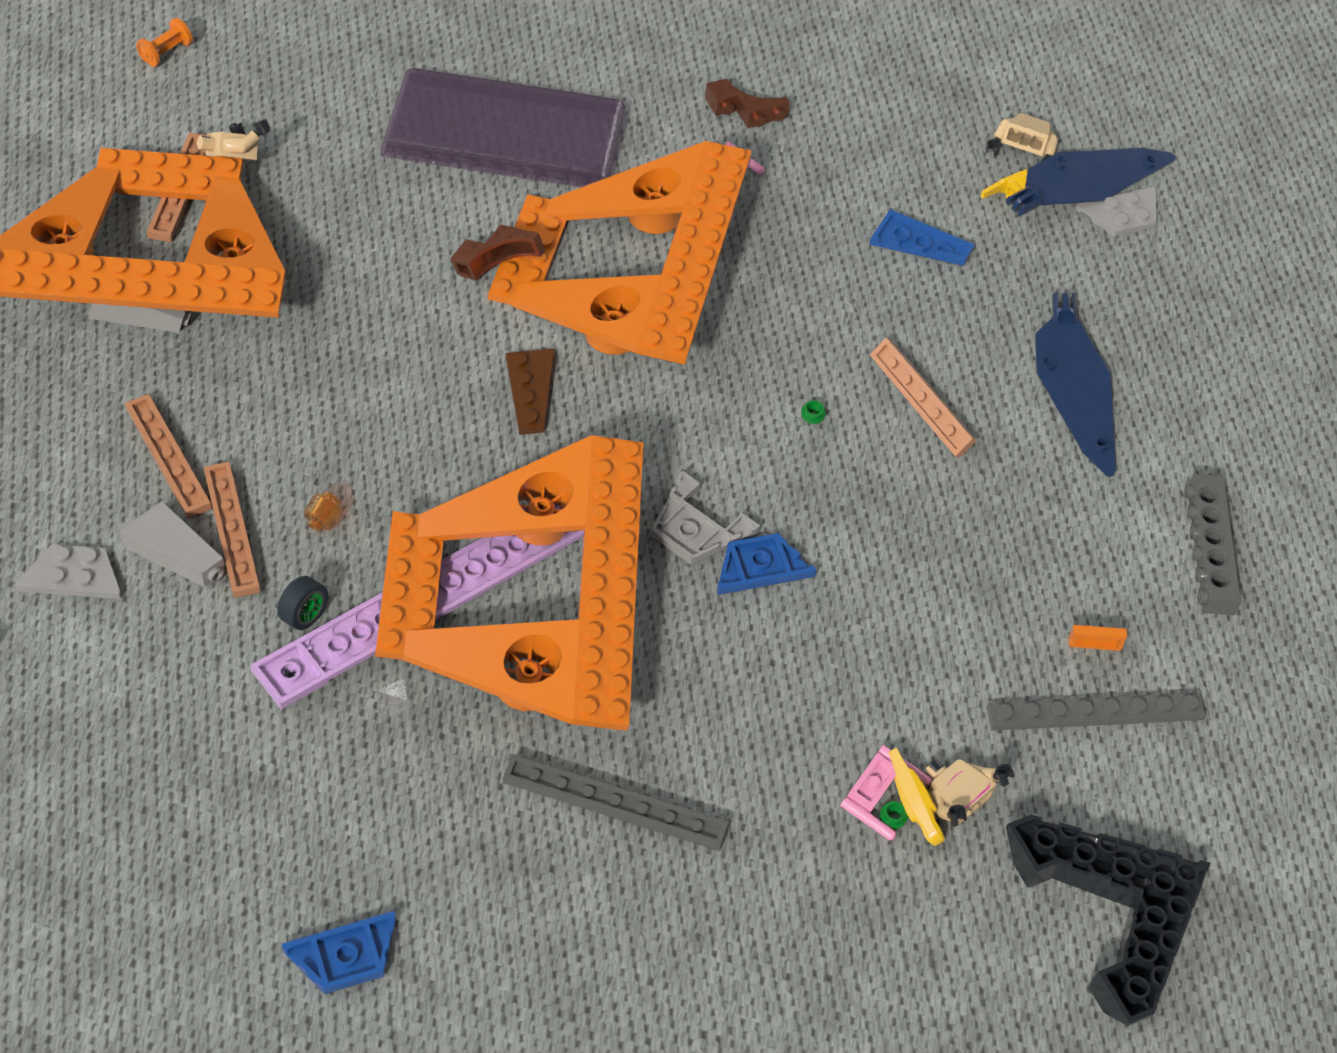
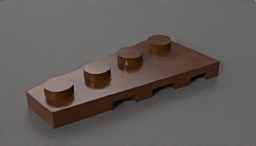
(530, 386)

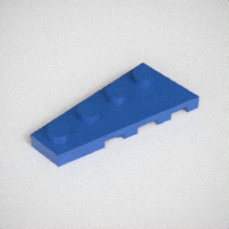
(916, 238)

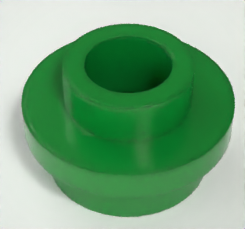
(816, 407)
(897, 808)

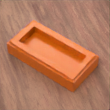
(1097, 637)

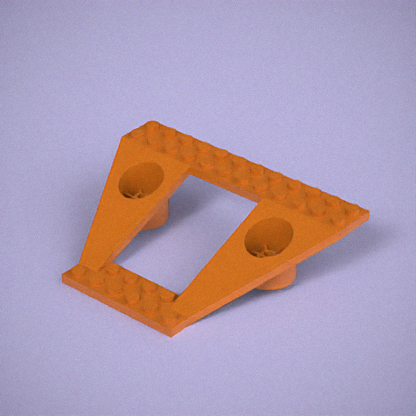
(66, 270)
(644, 313)
(587, 657)

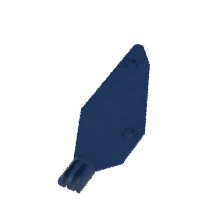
(1085, 176)
(1077, 383)

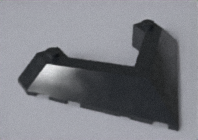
(1152, 882)

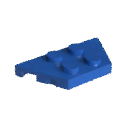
(761, 563)
(345, 953)

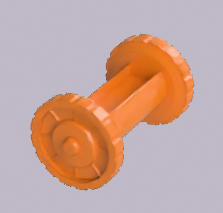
(177, 34)

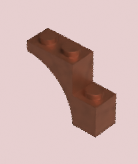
(753, 110)
(505, 243)

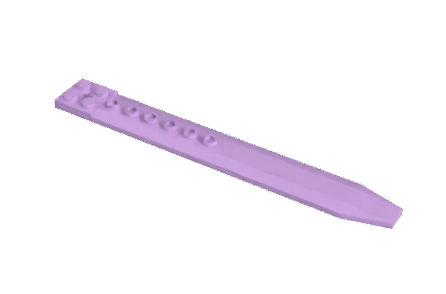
(353, 635)

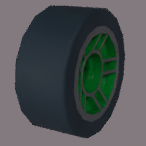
(302, 602)

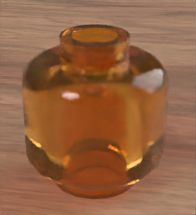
(323, 511)

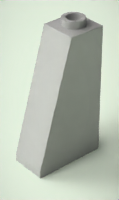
(144, 317)
(174, 545)

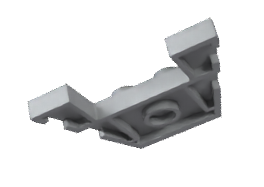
(691, 532)

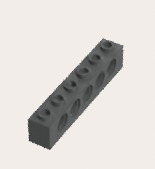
(1213, 545)

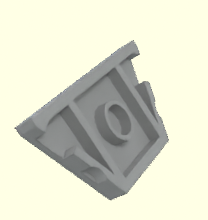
(1123, 212)
(71, 572)

